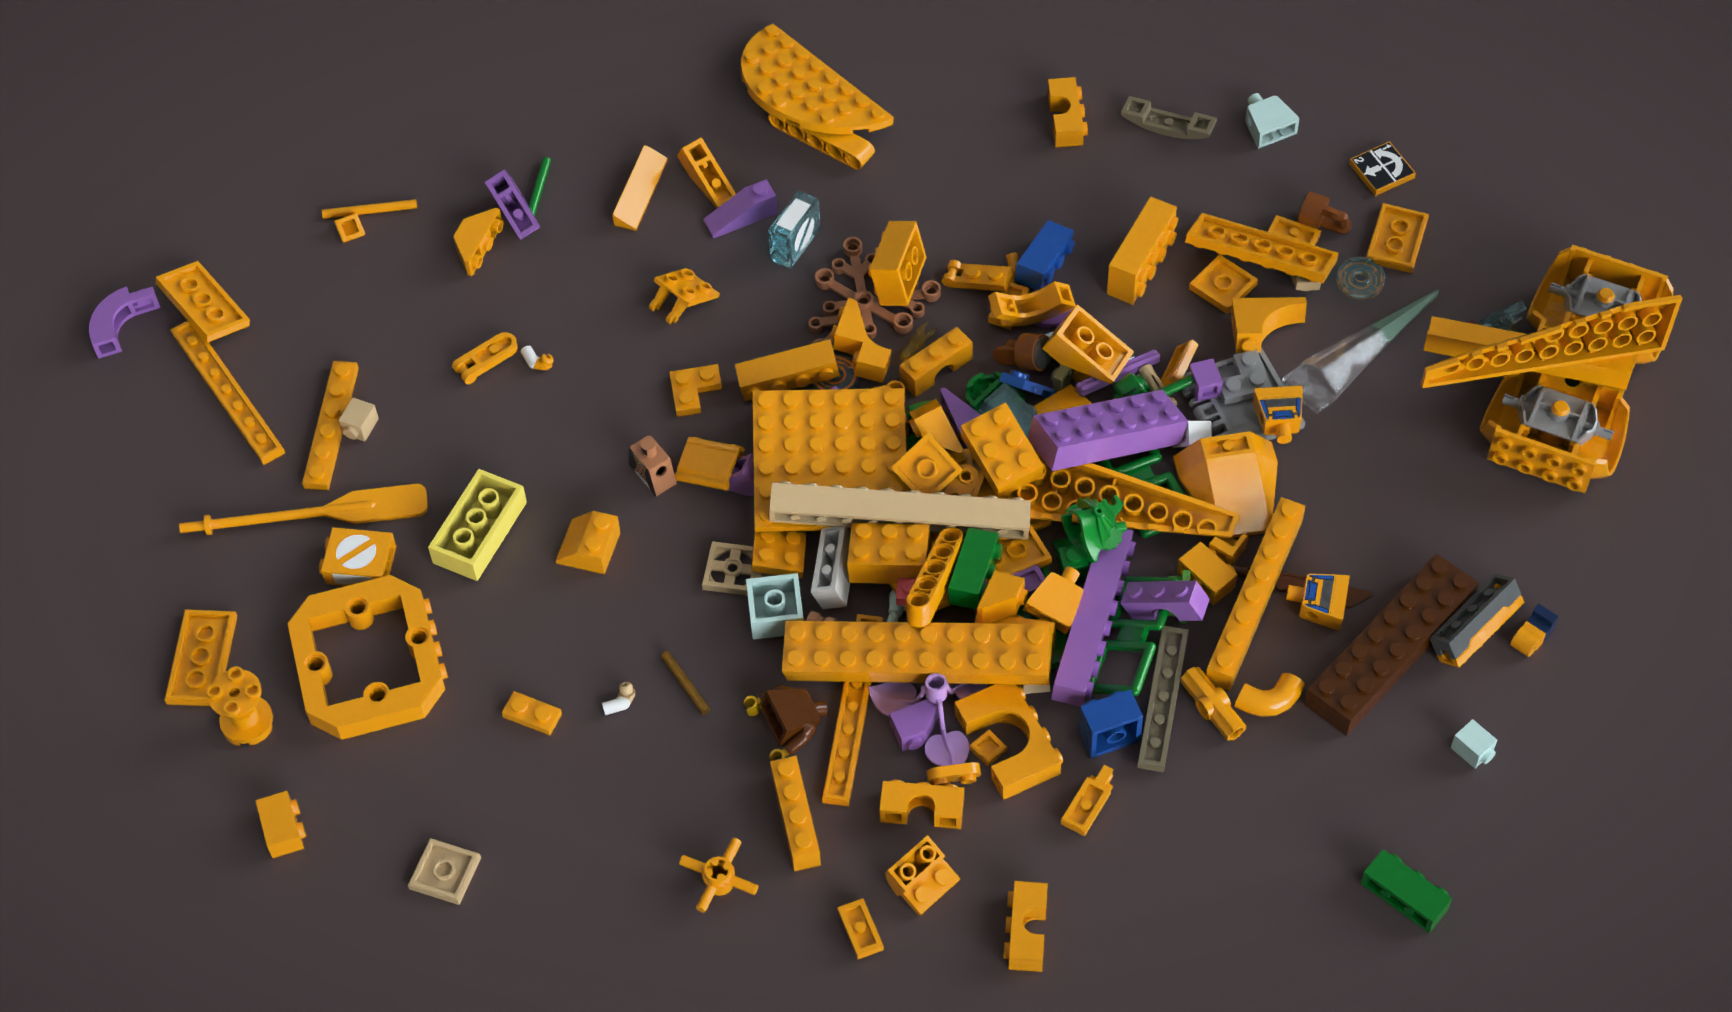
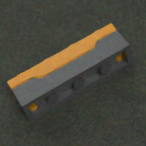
(1477, 620)

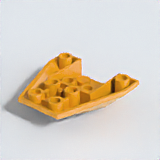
(1234, 474)

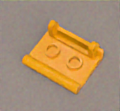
(708, 463)

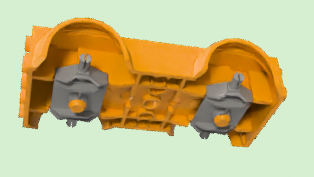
(1540, 420)

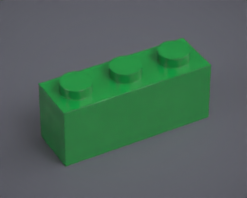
(974, 567)
(1406, 890)

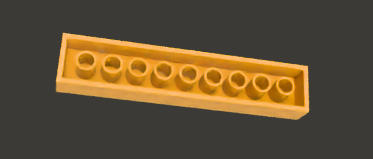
(910, 654)

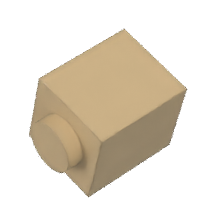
(358, 419)

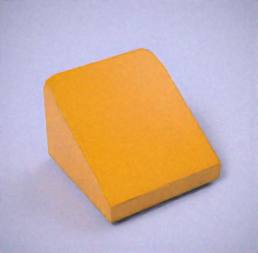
(349, 227)

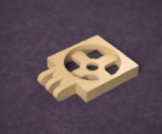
(718, 549)

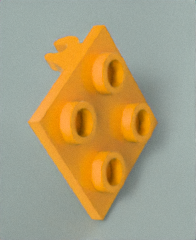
(688, 289)

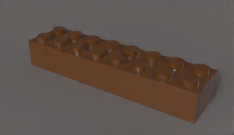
(1389, 645)

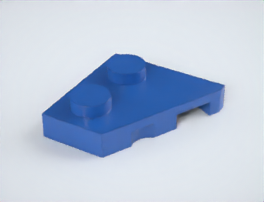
(1022, 381)

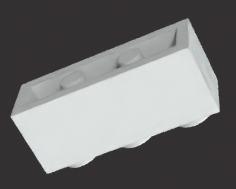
(831, 574)

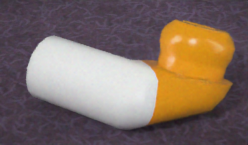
(535, 362)

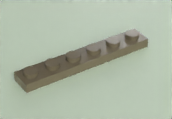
(1163, 699)

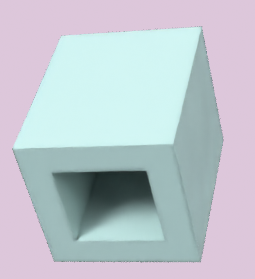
(1474, 744)

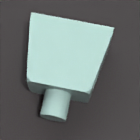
(1270, 120)

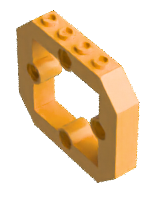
(364, 713)

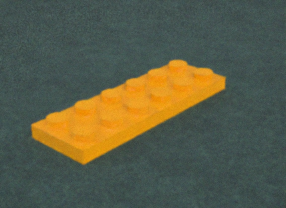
(1262, 248)

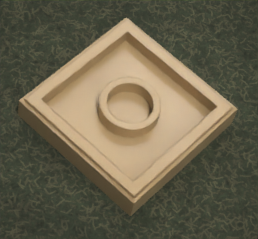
(444, 871)

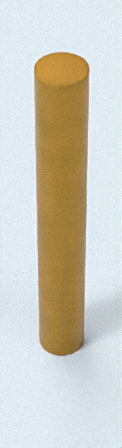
(685, 682)

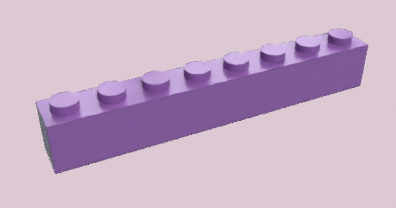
(1092, 623)

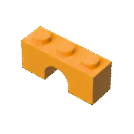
(1064, 97)
(920, 370)
(901, 797)
(1027, 904)

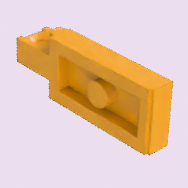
(1088, 802)

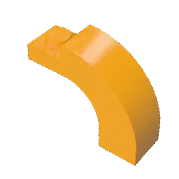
(1032, 307)

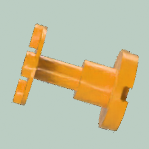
(241, 709)

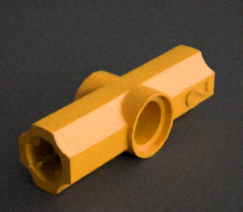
(1213, 703)

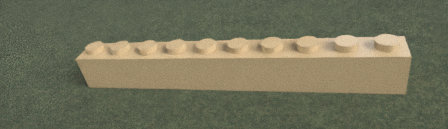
(845, 506)

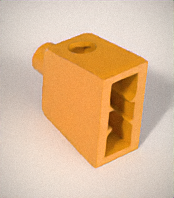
(1056, 599)

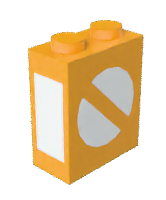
(356, 556)

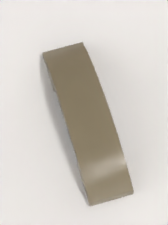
(1167, 123)

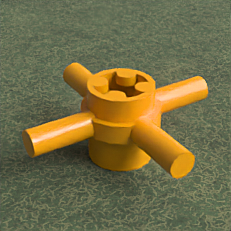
(725, 880)

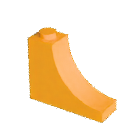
(1257, 317)

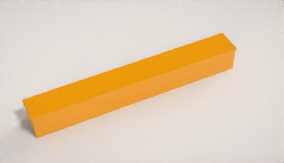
(1459, 337)

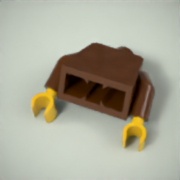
(789, 715)

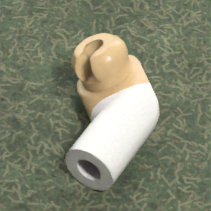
(622, 701)

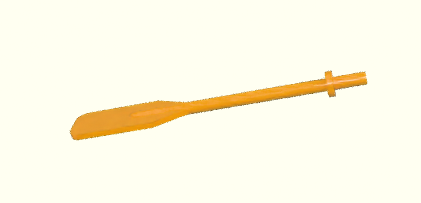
(354, 507)

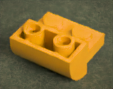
(921, 876)

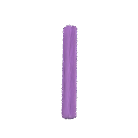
(1132, 366)

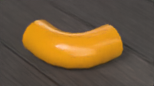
(1272, 701)

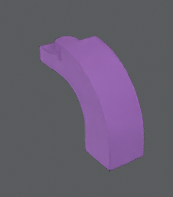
(113, 313)

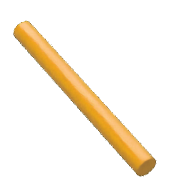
(369, 208)

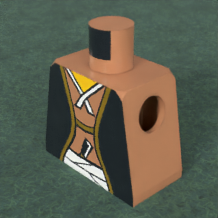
(647, 458)

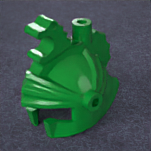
(1096, 526)

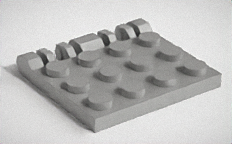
(1236, 416)

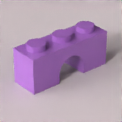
(1181, 598)

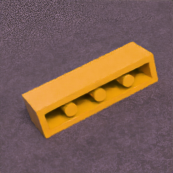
(788, 369)
(795, 813)

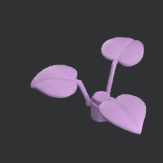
(939, 749)

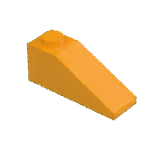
(706, 172)

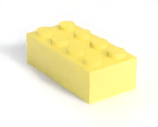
(477, 524)

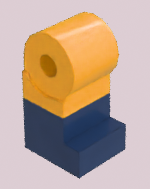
(1534, 630)

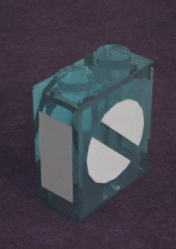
(794, 229)

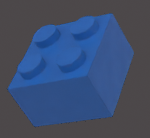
(1110, 723)

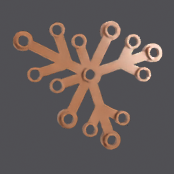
(857, 272)

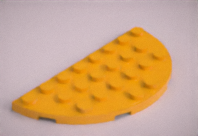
(803, 89)

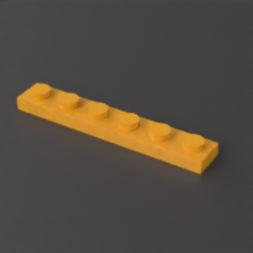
(328, 429)

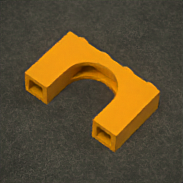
(1007, 705)

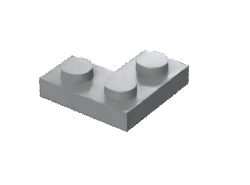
(1250, 376)

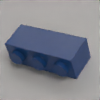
(1044, 255)

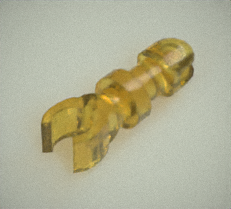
(916, 342)

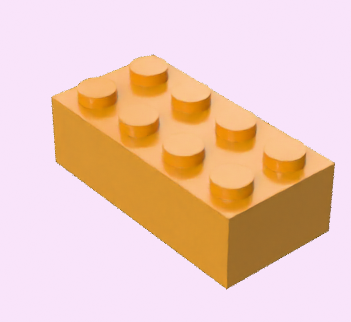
(1142, 251)

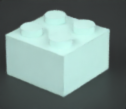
(773, 603)

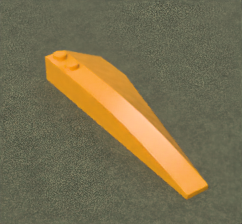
(1605, 335)
(1144, 505)

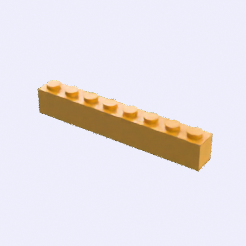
(1255, 593)

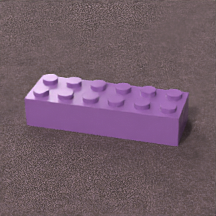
(1107, 429)

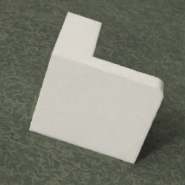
(1194, 431)

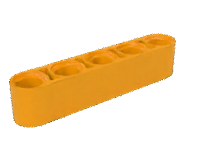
(846, 148)
(934, 577)

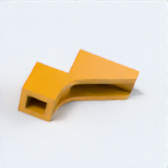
(851, 337)

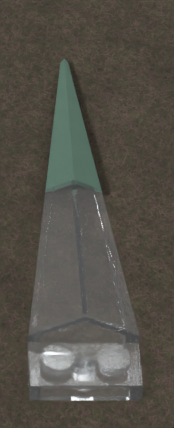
(1334, 368)

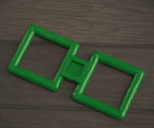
(1141, 470)
(1132, 638)

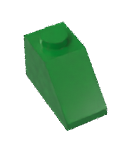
(1067, 556)

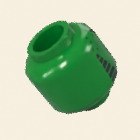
(1130, 385)

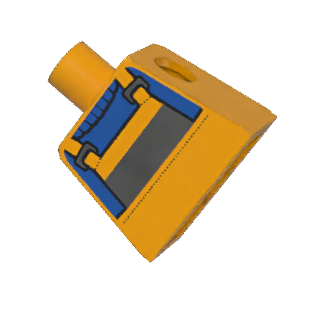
(1279, 411)
(1321, 599)

